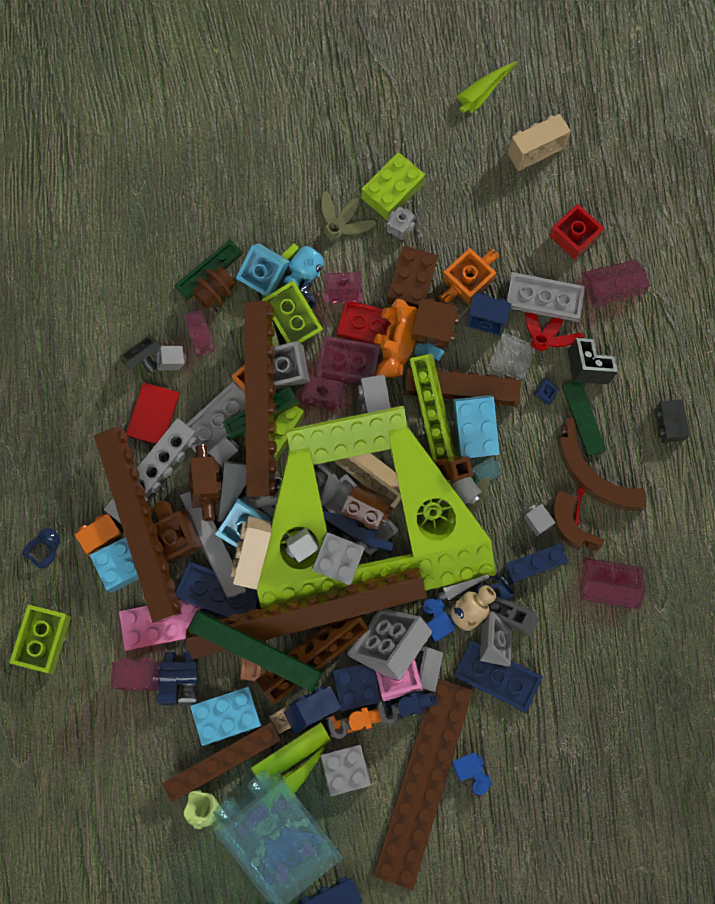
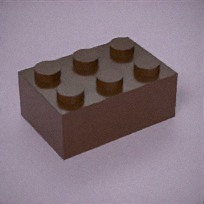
(412, 276)

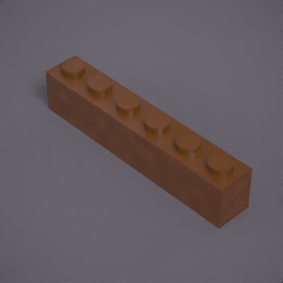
(458, 385)
(221, 762)

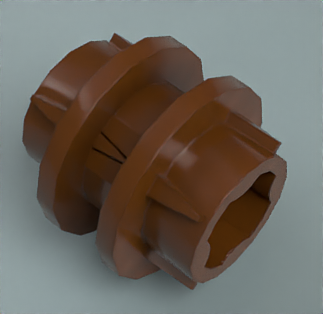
(213, 287)

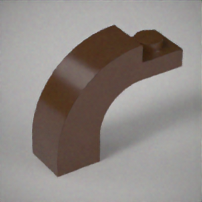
(455, 467)
(566, 527)

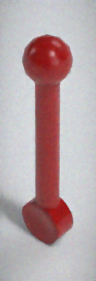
(580, 492)

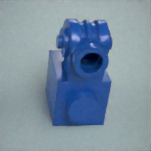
(441, 624)
(471, 767)

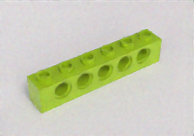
(432, 406)

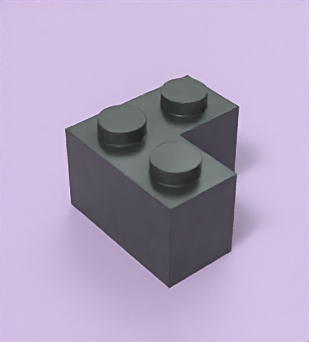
(587, 365)

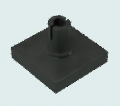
(141, 353)

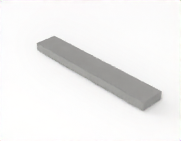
(213, 548)

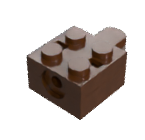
(175, 532)

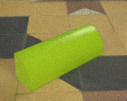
(294, 751)

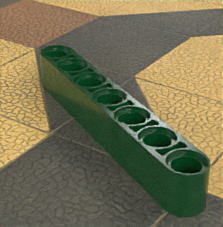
(254, 650)

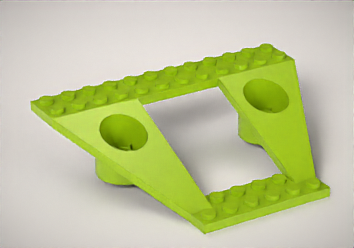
(443, 550)

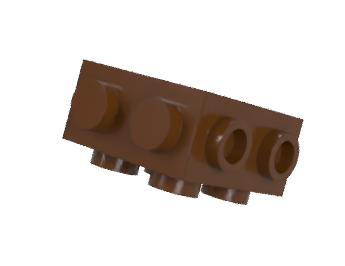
(435, 323)
(367, 506)

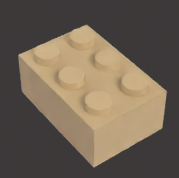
(538, 142)
(251, 552)

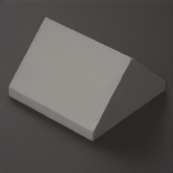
(327, 483)
(495, 641)

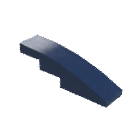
(362, 535)

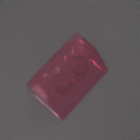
(615, 282)
(612, 583)

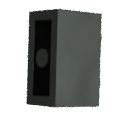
(672, 421)

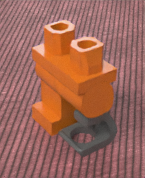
(354, 723)

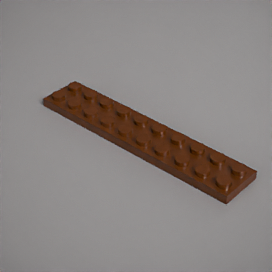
(423, 786)

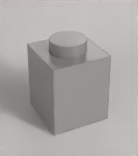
(170, 358)
(224, 450)
(467, 491)
(538, 519)
(301, 545)

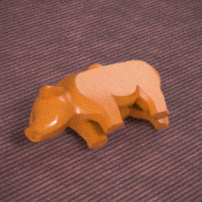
(397, 342)

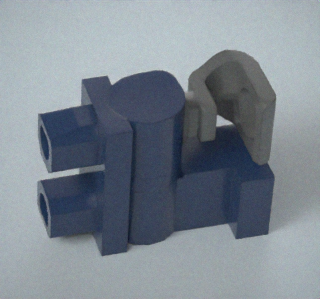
(175, 674)
(415, 704)

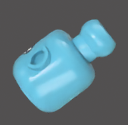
(304, 265)

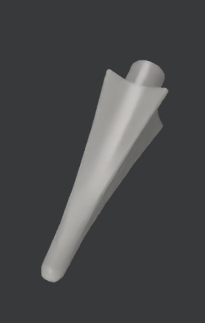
(453, 591)

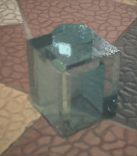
(488, 468)

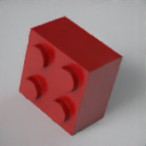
(576, 232)

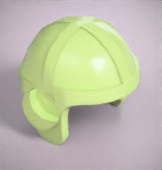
(200, 809)

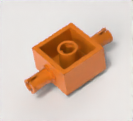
(459, 280)

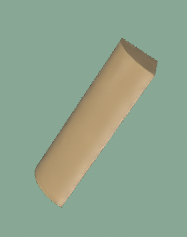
(373, 474)

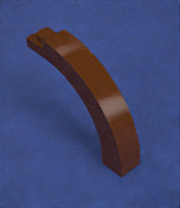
(589, 481)

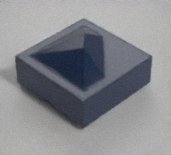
(546, 391)

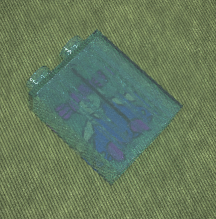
(275, 838)

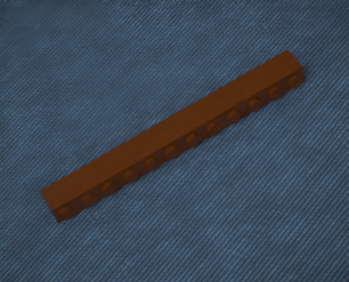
(319, 609)

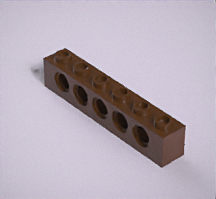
(315, 652)

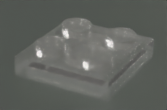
(512, 356)

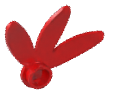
(545, 339)

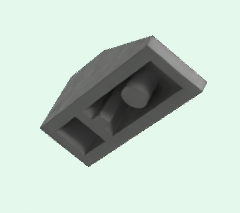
(232, 483)
(514, 615)

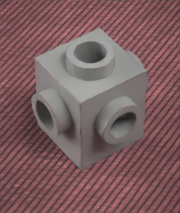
(400, 222)

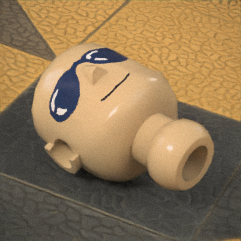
(472, 608)

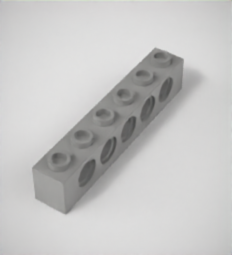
(153, 460)

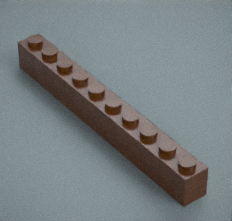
(259, 399)
(138, 525)

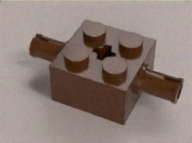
(204, 482)

